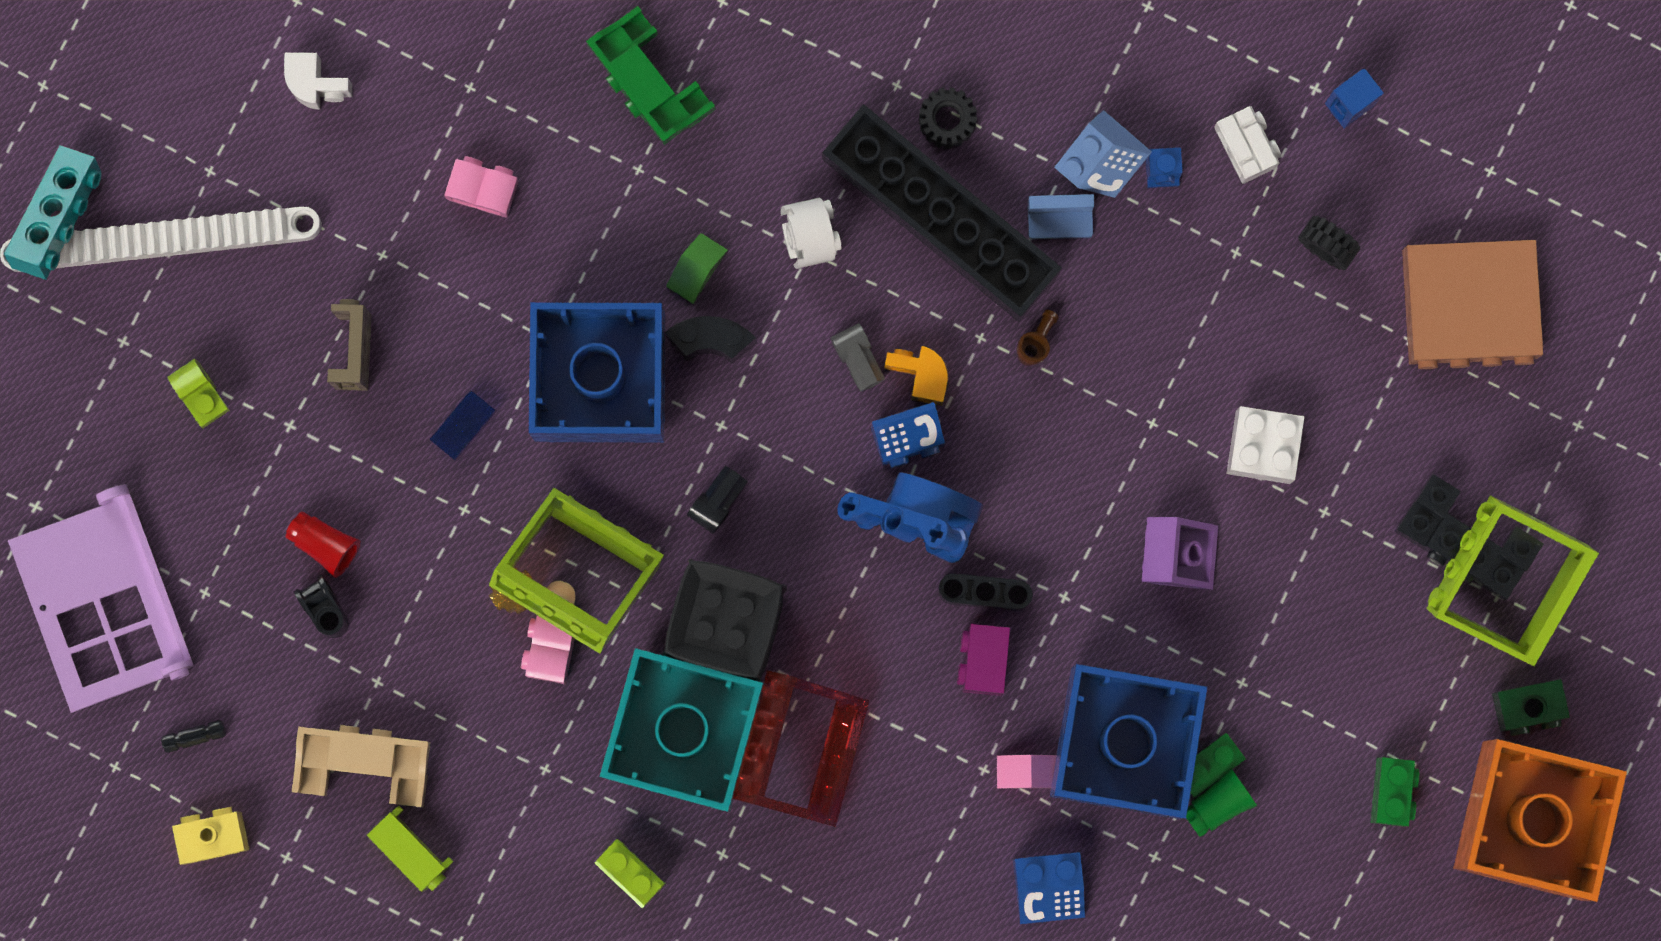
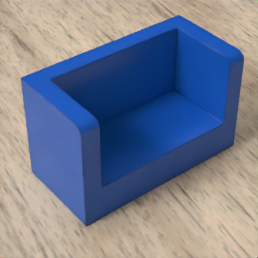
(1354, 98)

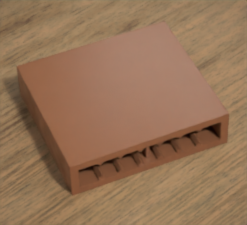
(1472, 303)

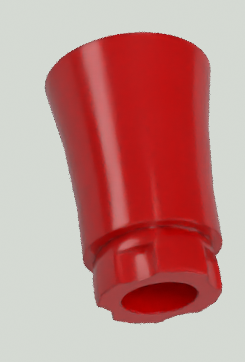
(323, 543)

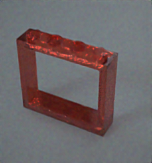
(836, 755)

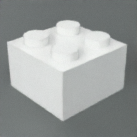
(1265, 445)

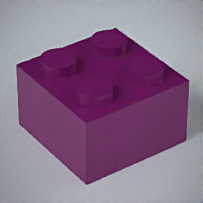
(985, 659)

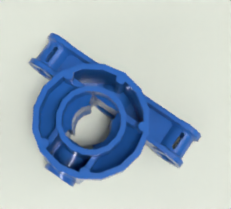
(918, 510)

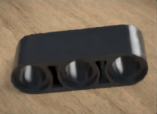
(1000, 586)

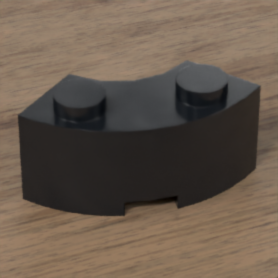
(711, 336)

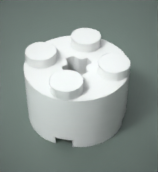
(810, 232)

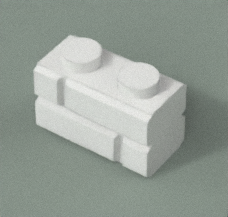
(1248, 144)

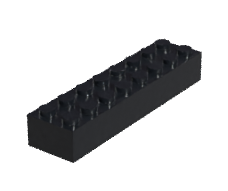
(941, 213)

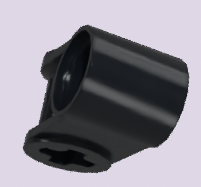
(320, 602)

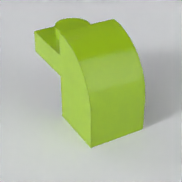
(198, 393)

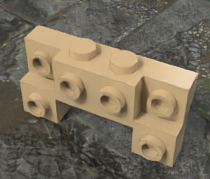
(358, 753)

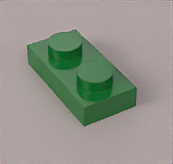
(1214, 763)

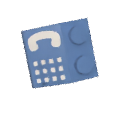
(1103, 157)

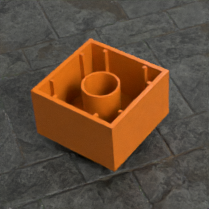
(1540, 820)

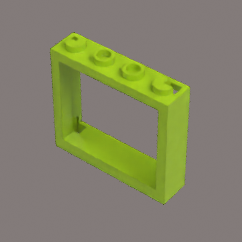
(552, 606)
(1552, 606)

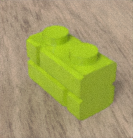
(630, 873)

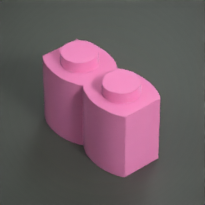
(481, 187)
(549, 652)

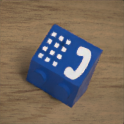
(908, 435)
(1049, 887)

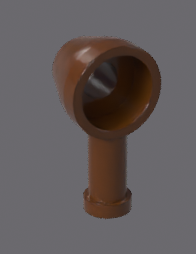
(1036, 341)

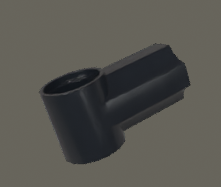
(713, 506)

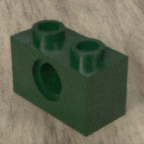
(1547, 695)

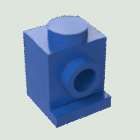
(1164, 167)

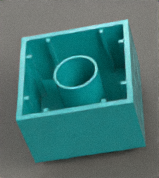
(681, 730)

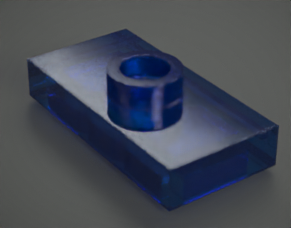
(463, 425)

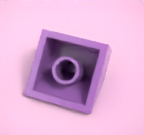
(1179, 552)

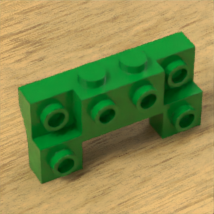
(641, 83)

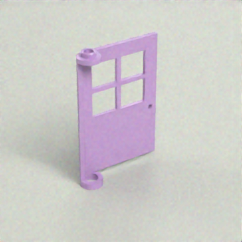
(87, 561)

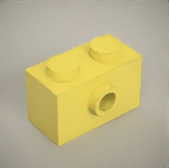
(210, 837)

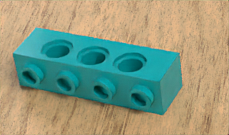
(37, 223)

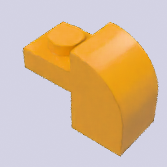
(929, 370)

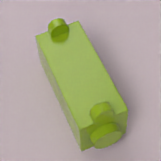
(409, 852)

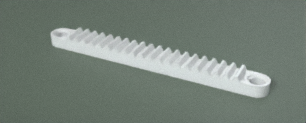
(183, 236)

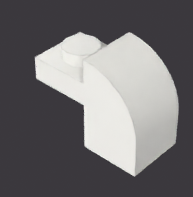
(304, 80)

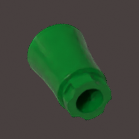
(1219, 804)

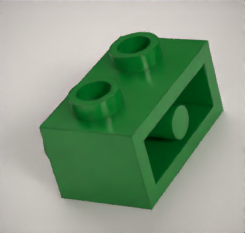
(1394, 792)

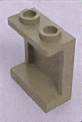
(357, 373)

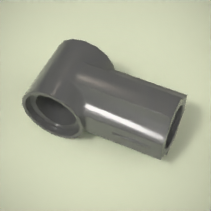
(855, 351)

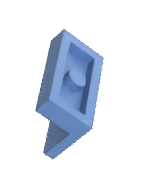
(1060, 216)

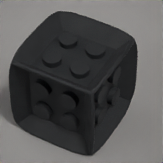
(725, 619)

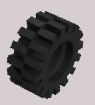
(952, 99)
(1329, 242)

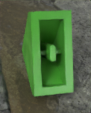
(696, 267)

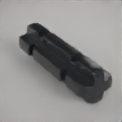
(193, 736)

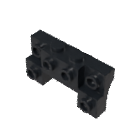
(1440, 535)

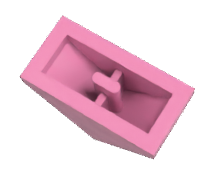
(1025, 771)

